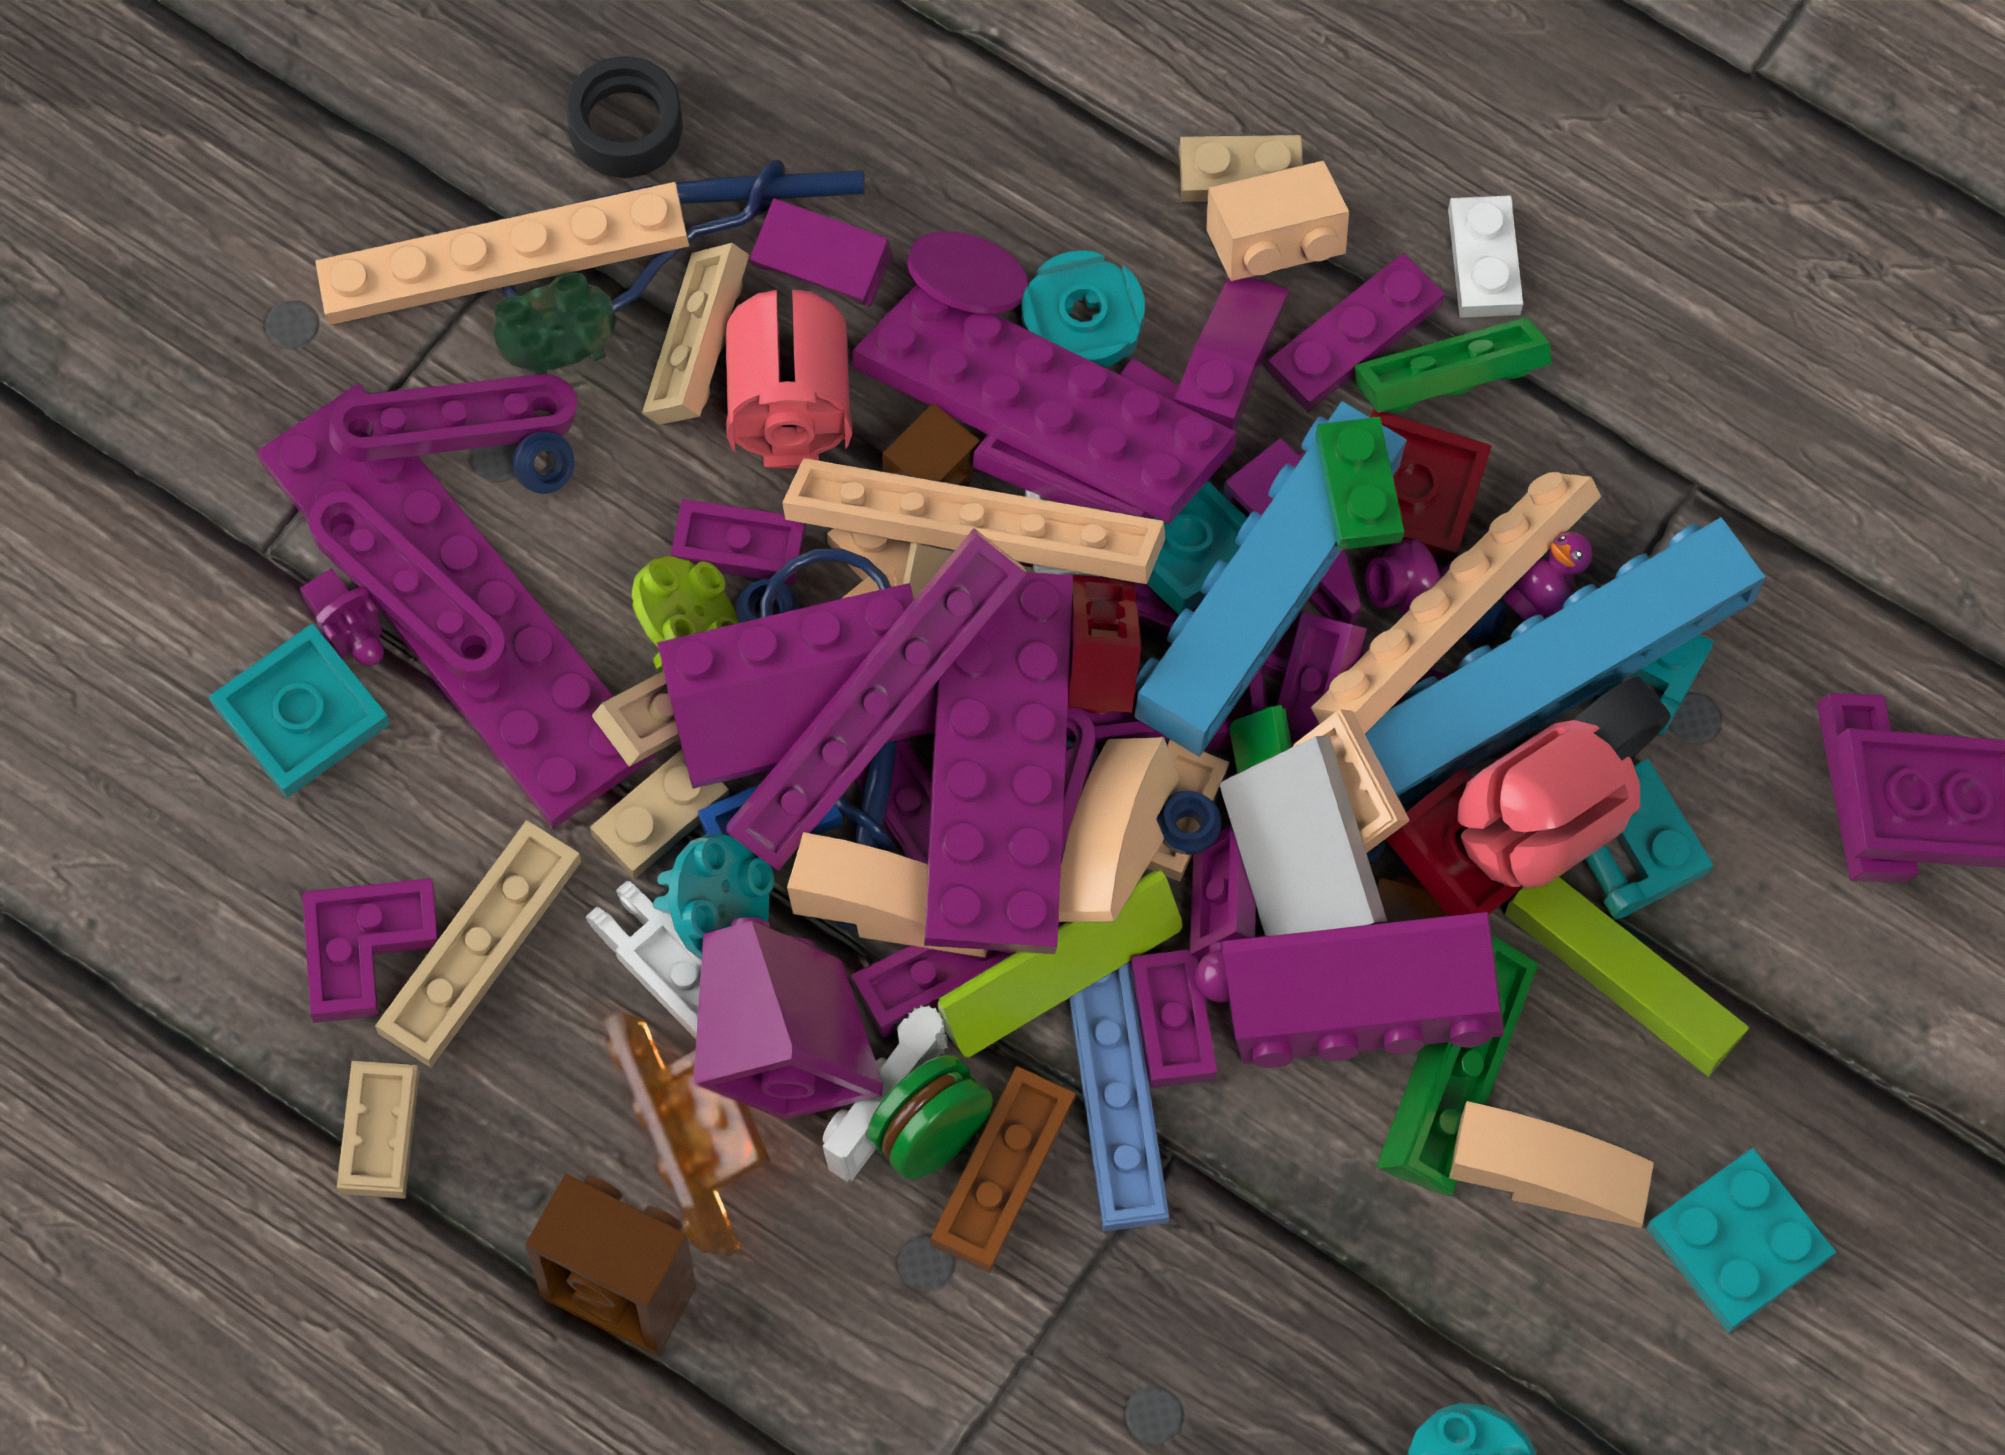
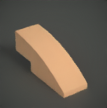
(1115, 828)
(863, 888)
(1550, 1165)

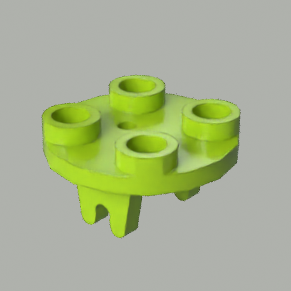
(680, 600)

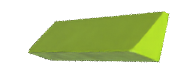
(1628, 973)
(1036, 982)

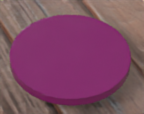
(967, 272)

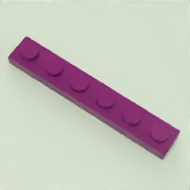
(876, 699)

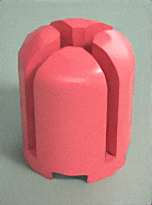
(764, 403)
(1547, 805)

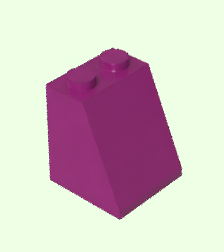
(779, 1024)

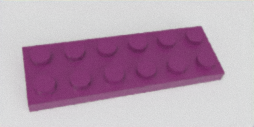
(1047, 402)
(1002, 777)

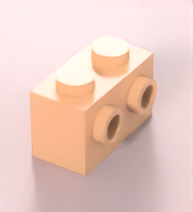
(1277, 220)

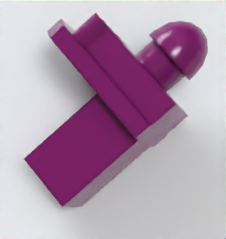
(345, 618)

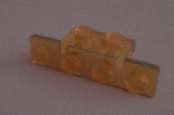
(699, 1134)

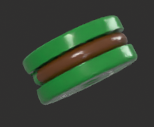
(929, 1117)

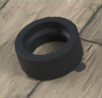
(615, 77)
(1627, 717)

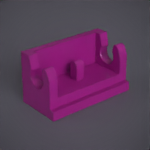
(822, 252)

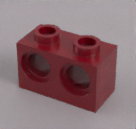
(1103, 645)

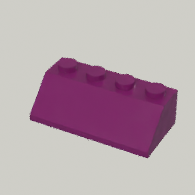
(760, 683)
(1364, 989)

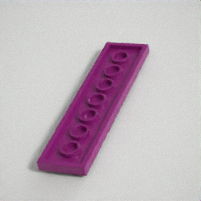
(544, 695)

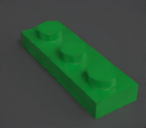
(1453, 365)

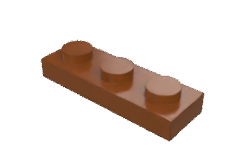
(1002, 1169)

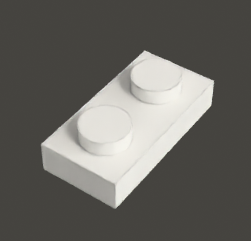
(1485, 256)

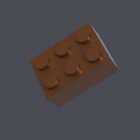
(612, 1262)

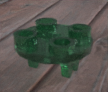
(554, 324)

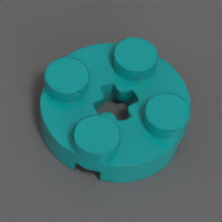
(1102, 285)

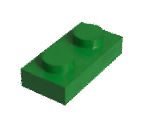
(1359, 483)

